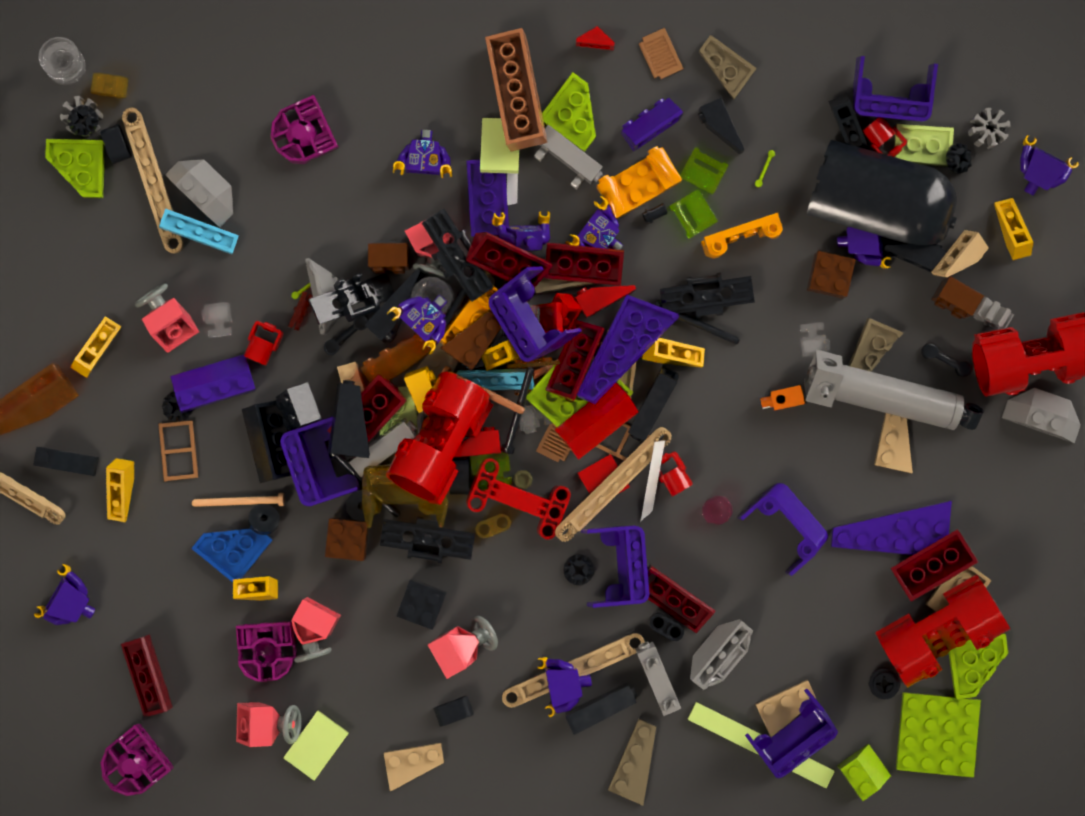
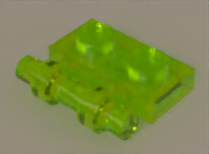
(504, 465)

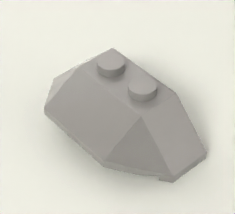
(204, 188)
(321, 283)
(1044, 413)
(720, 653)

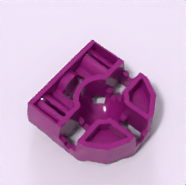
(308, 111)
(248, 639)
(138, 766)

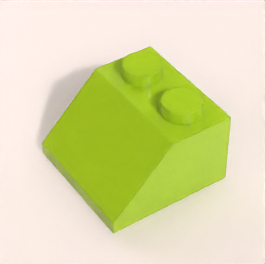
(864, 772)

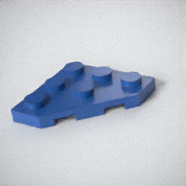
(232, 550)

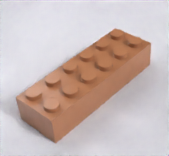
(516, 89)

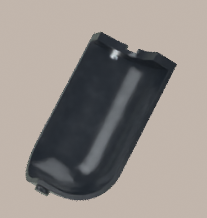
(883, 195)

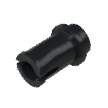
(654, 213)

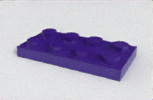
(486, 197)

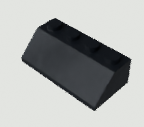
(264, 431)

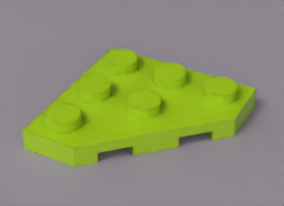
(572, 113)
(79, 163)
(974, 667)

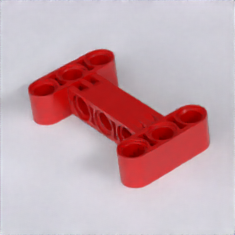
(518, 498)

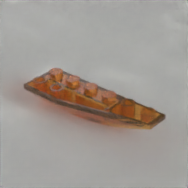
(398, 359)
(36, 399)

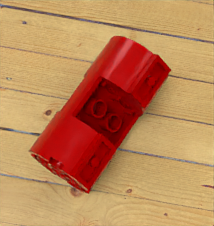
(1004, 361)
(454, 412)
(968, 616)

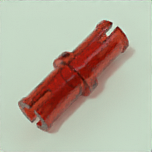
(300, 311)

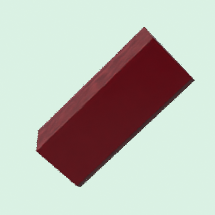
(503, 258)
(585, 264)
(574, 361)
(380, 403)
(934, 565)
(677, 601)
(146, 676)

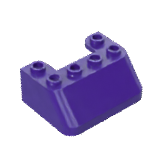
(312, 466)

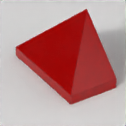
(595, 39)

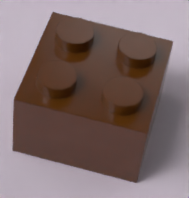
(389, 257)
(831, 274)
(956, 298)
(347, 539)

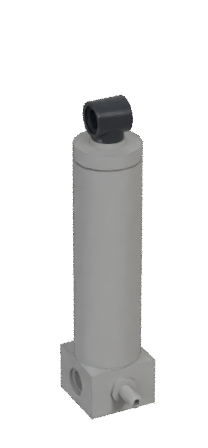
(831, 380)

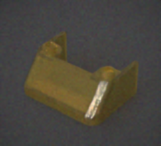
(380, 490)

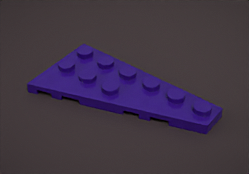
(629, 337)
(898, 532)

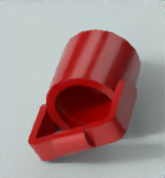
(881, 132)
(260, 349)
(677, 478)

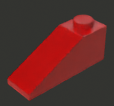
(600, 297)
(485, 443)

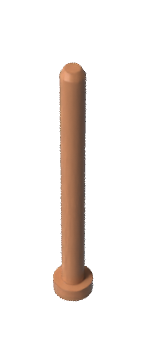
(493, 396)

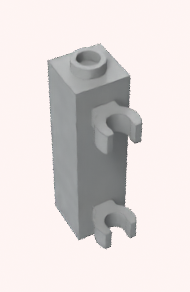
(571, 156)
(384, 445)
(658, 678)

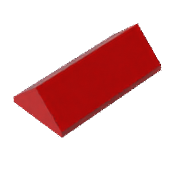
(596, 421)

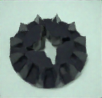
(91, 120)
(953, 160)
(168, 409)
(569, 569)
(890, 690)

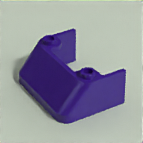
(915, 108)
(519, 321)
(782, 498)
(631, 564)
(796, 740)

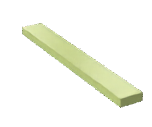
(736, 733)

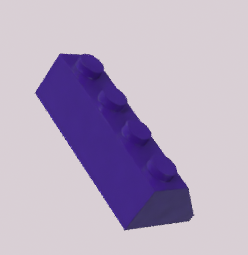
(212, 383)

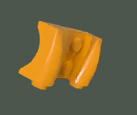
(639, 182)
(716, 244)
(468, 315)

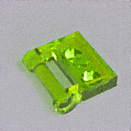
(701, 176)
(698, 210)

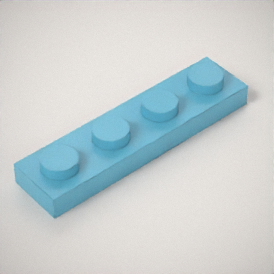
(198, 231)
(497, 379)

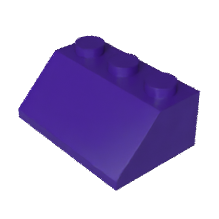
(651, 123)

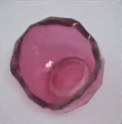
(717, 510)

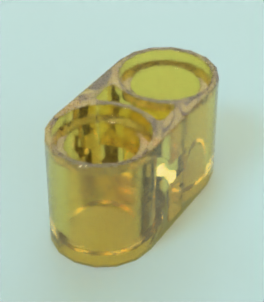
(109, 85)
(492, 523)

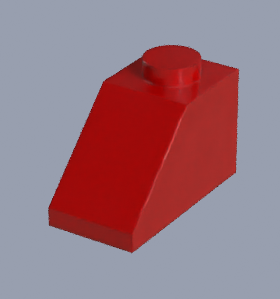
(570, 309)

